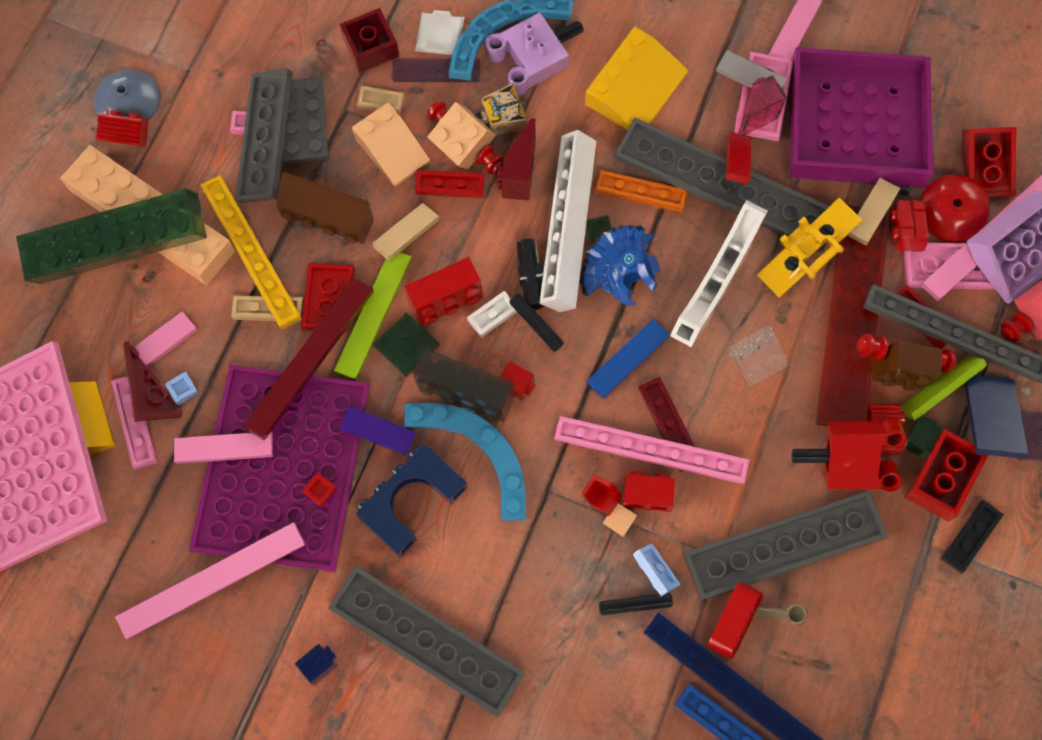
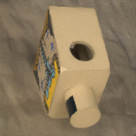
(503, 111)

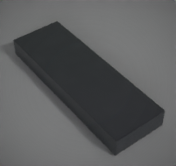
(972, 536)

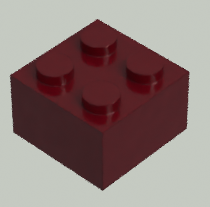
(369, 40)

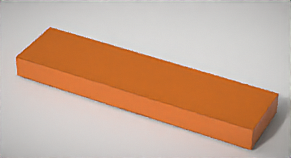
(641, 191)

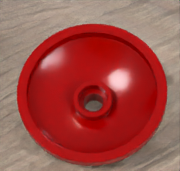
(953, 222)

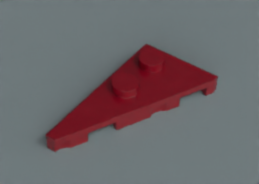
(147, 396)

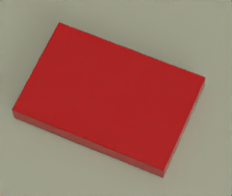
(322, 290)

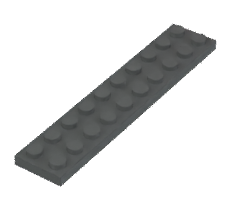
(705, 177)

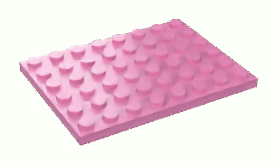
(44, 459)

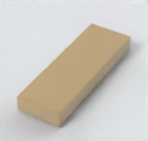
(874, 210)
(405, 231)
(256, 309)

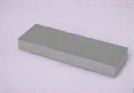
(745, 70)

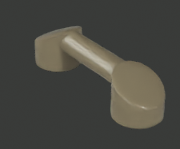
(796, 613)

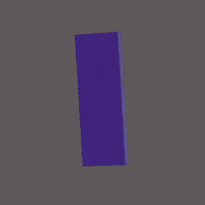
(377, 430)

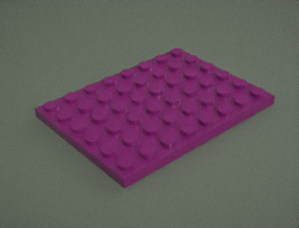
(262, 495)

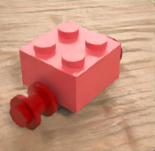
(1028, 318)

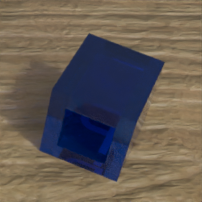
(317, 663)

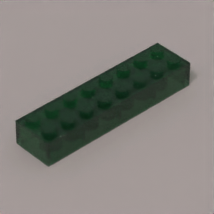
(111, 236)

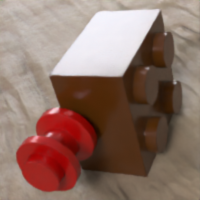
(905, 362)

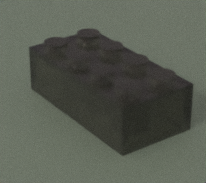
(464, 385)

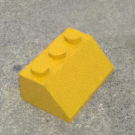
(92, 416)

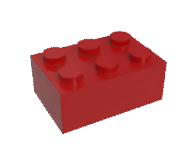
(444, 292)
(946, 476)

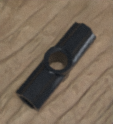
(530, 272)

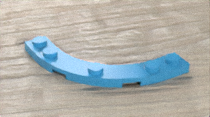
(494, 19)
(487, 439)

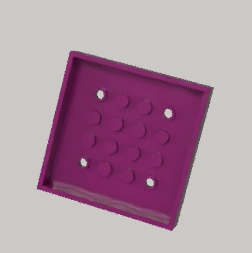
(861, 117)

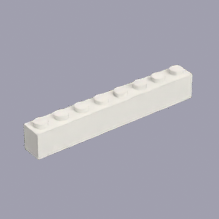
(568, 222)

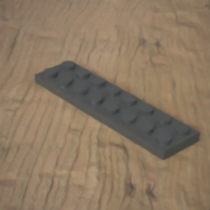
(785, 545)
(427, 641)

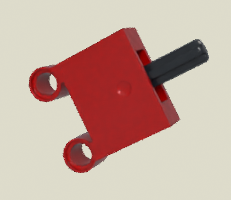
(855, 455)

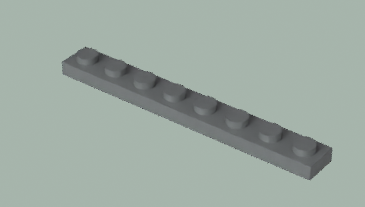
(954, 333)

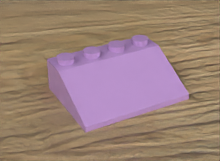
(1012, 248)

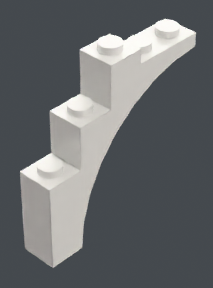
(718, 278)

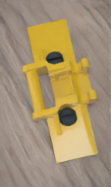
(799, 246)

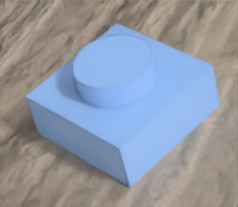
(181, 388)

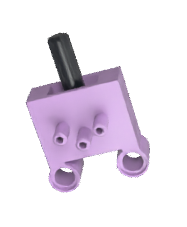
(533, 49)

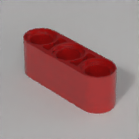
(735, 619)

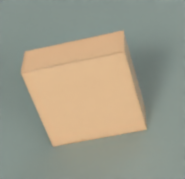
(620, 520)

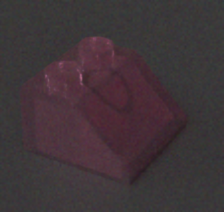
(763, 105)

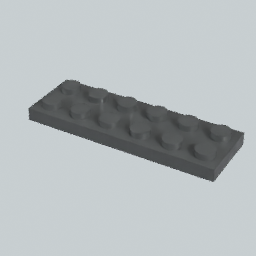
(264, 136)

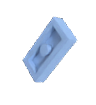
(656, 569)

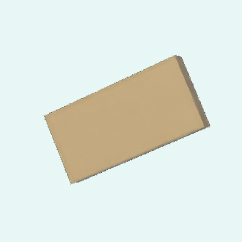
(374, 98)

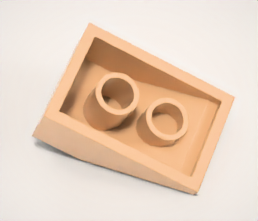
(390, 144)

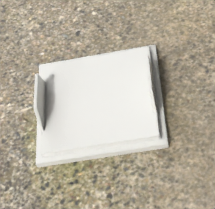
(438, 32)

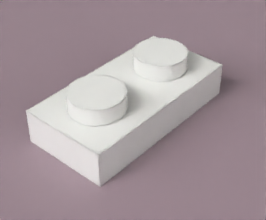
(491, 314)

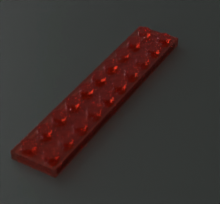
(845, 373)

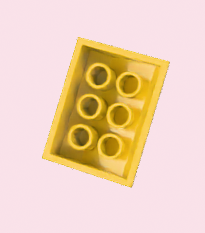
(635, 81)

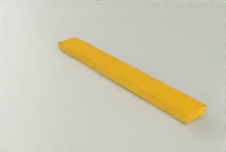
(251, 252)

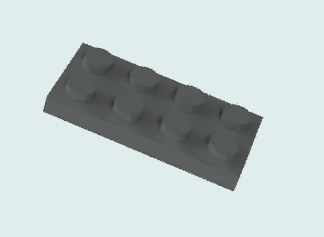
(306, 123)

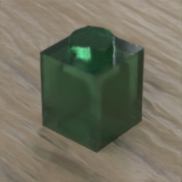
(923, 436)

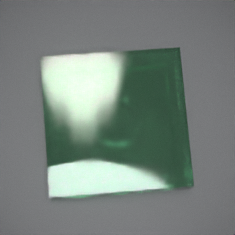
(404, 344)

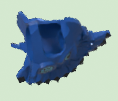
(618, 261)

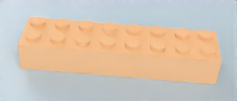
(110, 186)

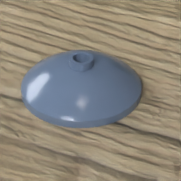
(139, 97)

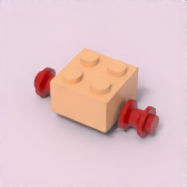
(463, 137)

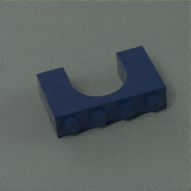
(423, 468)

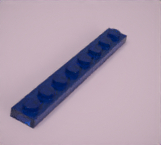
(726, 681)

